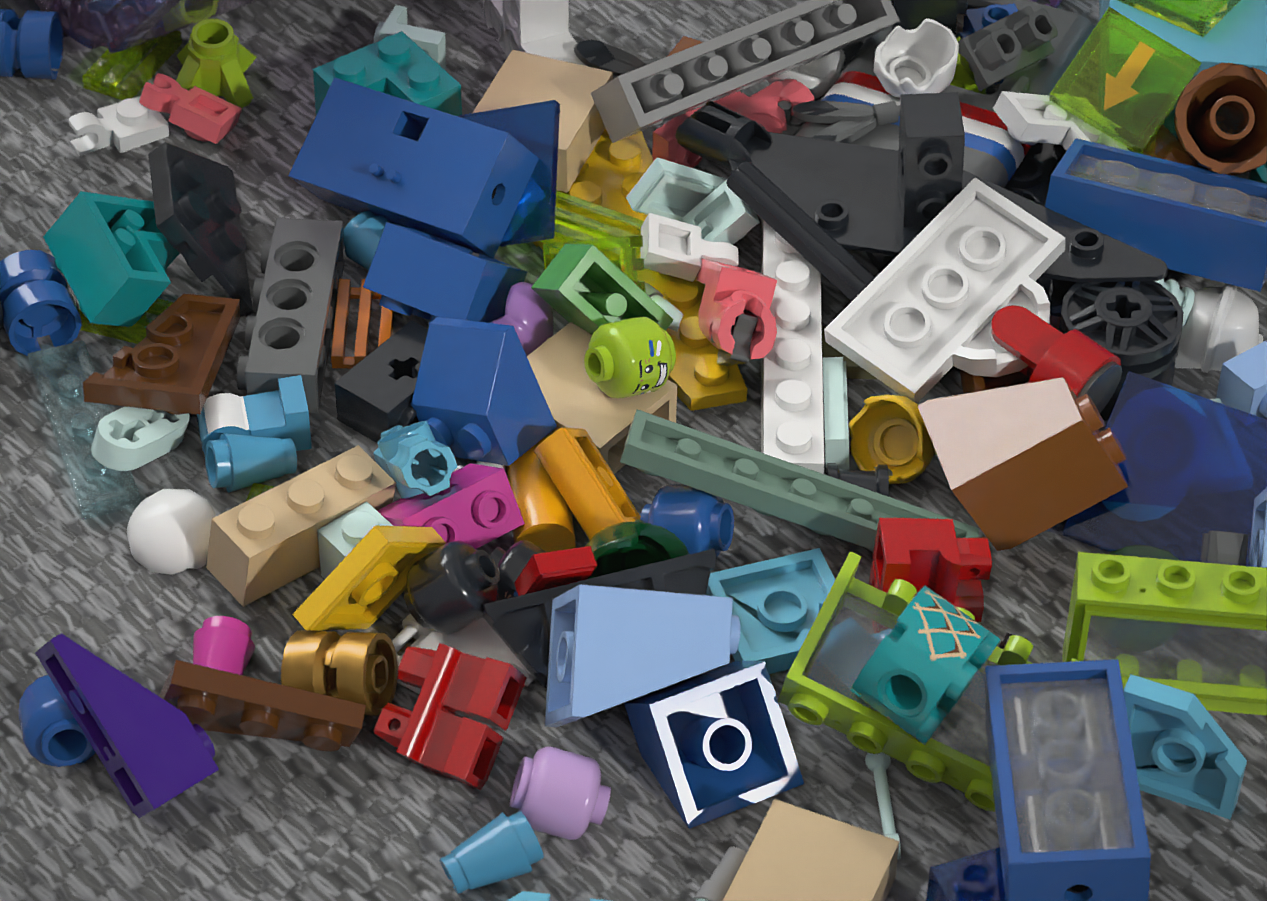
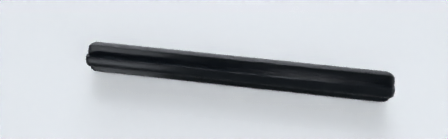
(809, 240)

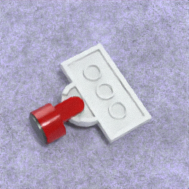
(973, 303)

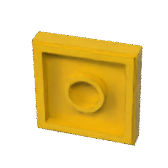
(367, 579)

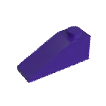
(135, 733)

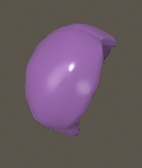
(529, 316)

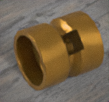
(348, 667)

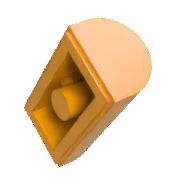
(585, 480)
(541, 505)

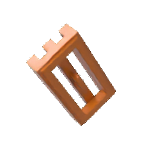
(345, 293)

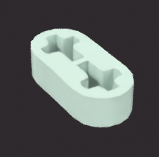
(136, 437)

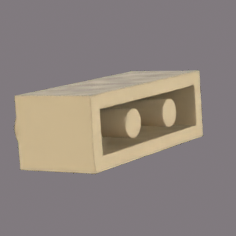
(276, 533)

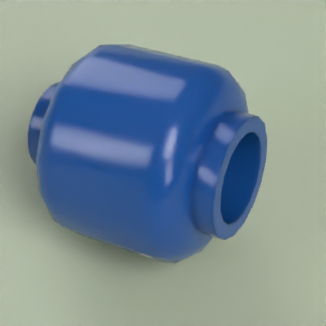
(693, 516)
(50, 727)

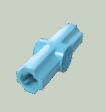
(415, 459)

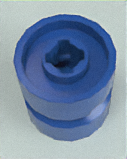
(30, 44)
(36, 301)

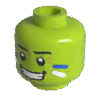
(630, 357)

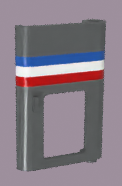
(988, 146)

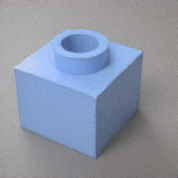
(1245, 381)

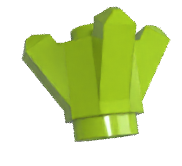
(216, 62)

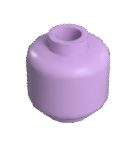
(560, 792)

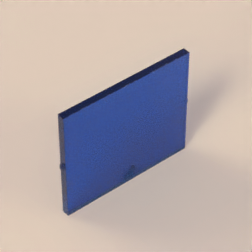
(1185, 471)

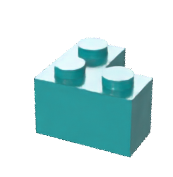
(394, 68)
(111, 256)

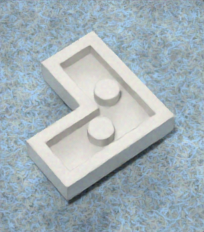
(1038, 120)

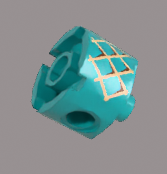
(924, 664)

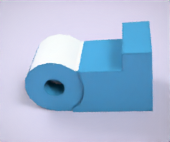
(266, 414)

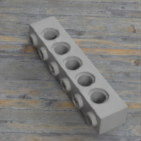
(736, 61)

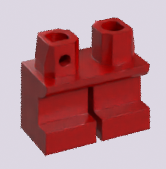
(931, 556)
(449, 686)

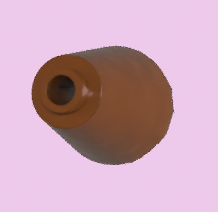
(1224, 118)

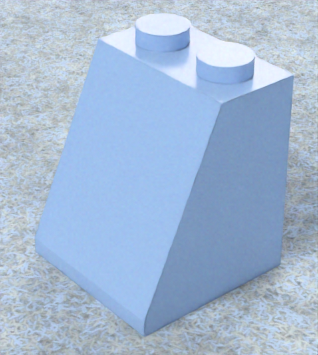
(630, 643)

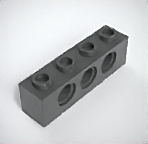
(294, 307)

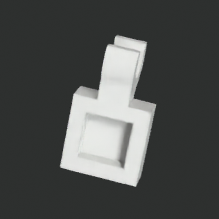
(121, 124)
(677, 248)

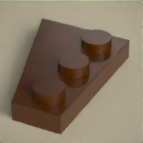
(174, 361)
(261, 708)

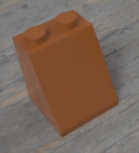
(1024, 456)

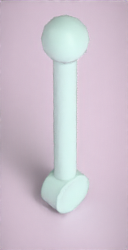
(878, 764)

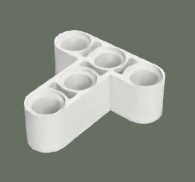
(533, 27)

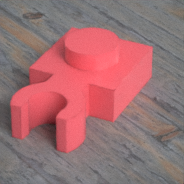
(196, 111)

